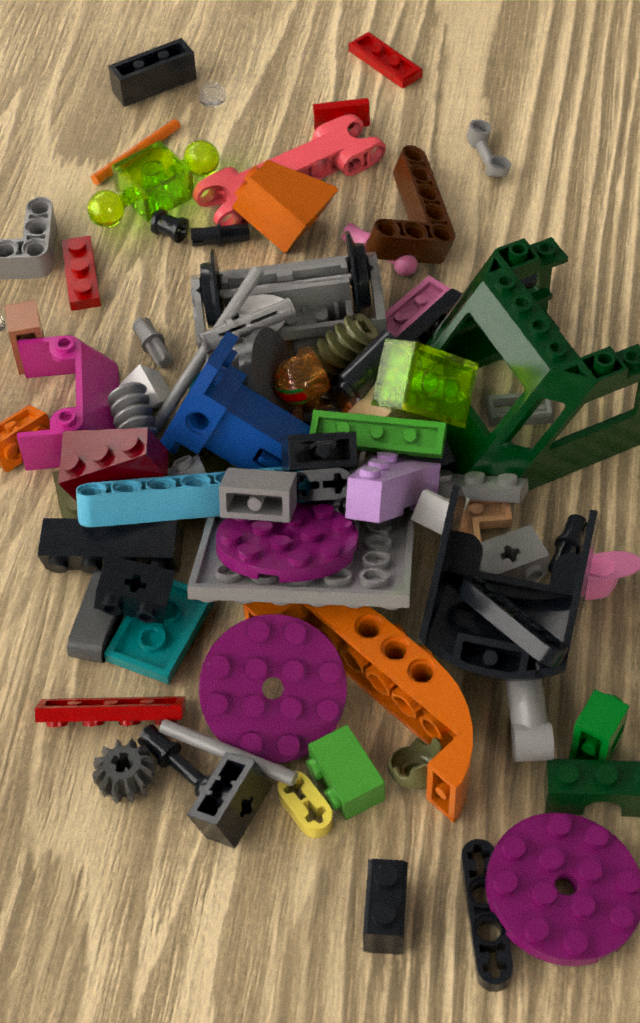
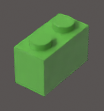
(345, 772)

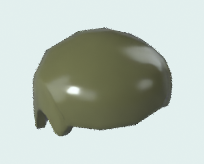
(410, 763)

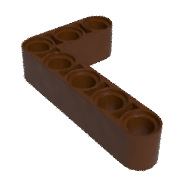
(429, 228)

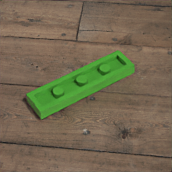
(385, 433)

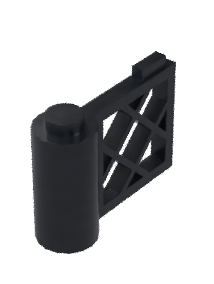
(362, 371)

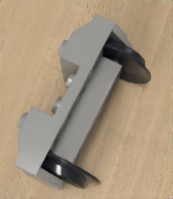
(315, 287)

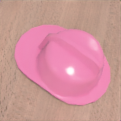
(607, 569)

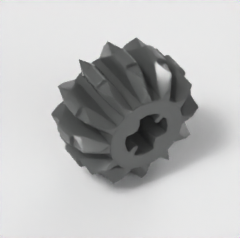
(110, 769)

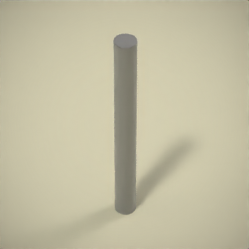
(219, 748)

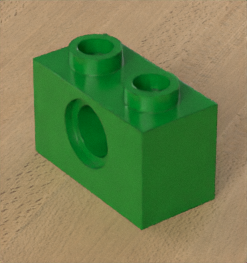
(599, 728)

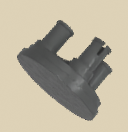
(259, 359)

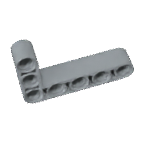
(33, 253)

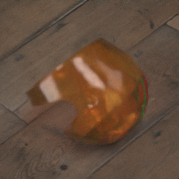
(301, 379)

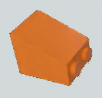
(282, 202)

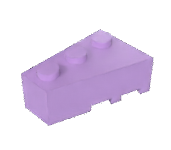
(387, 486)

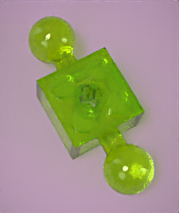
(152, 181)

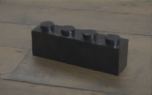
(71, 546)

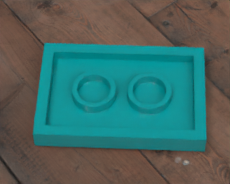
(156, 647)

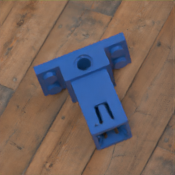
(230, 416)

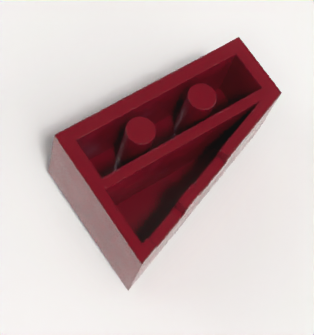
(110, 456)

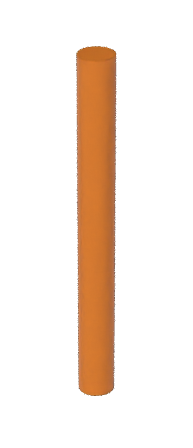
(160, 134)

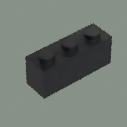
(152, 72)

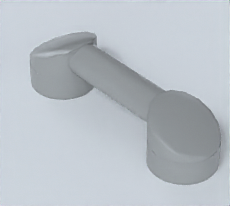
(478, 136)

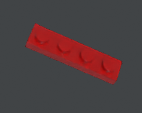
(95, 711)

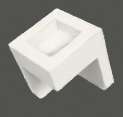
(432, 510)

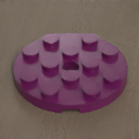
(305, 549)
(266, 649)
(555, 925)

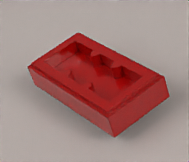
(328, 111)

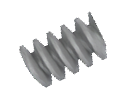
(130, 407)

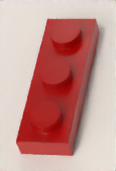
(80, 273)

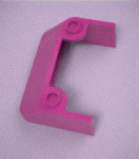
(95, 380)

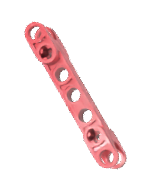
(329, 151)

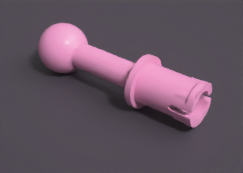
(403, 266)

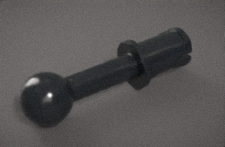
(169, 754)

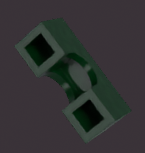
(579, 782)

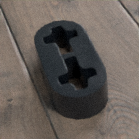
(322, 477)

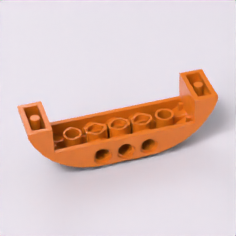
(405, 683)

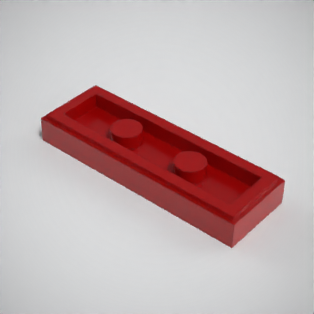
(385, 60)

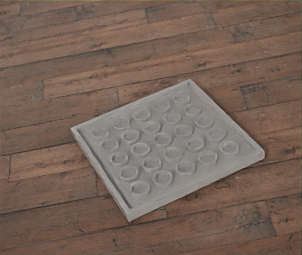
(374, 578)

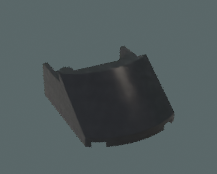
(472, 642)

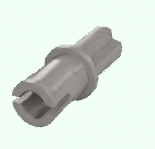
(152, 342)

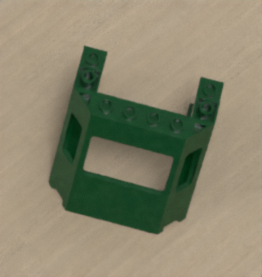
(507, 322)

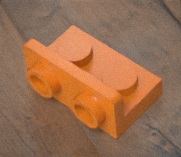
(25, 420)

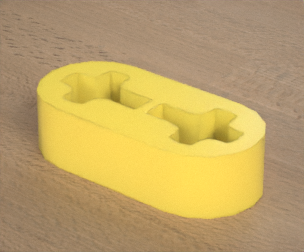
(310, 799)

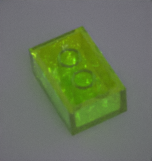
(424, 382)

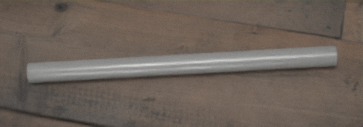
(200, 357)

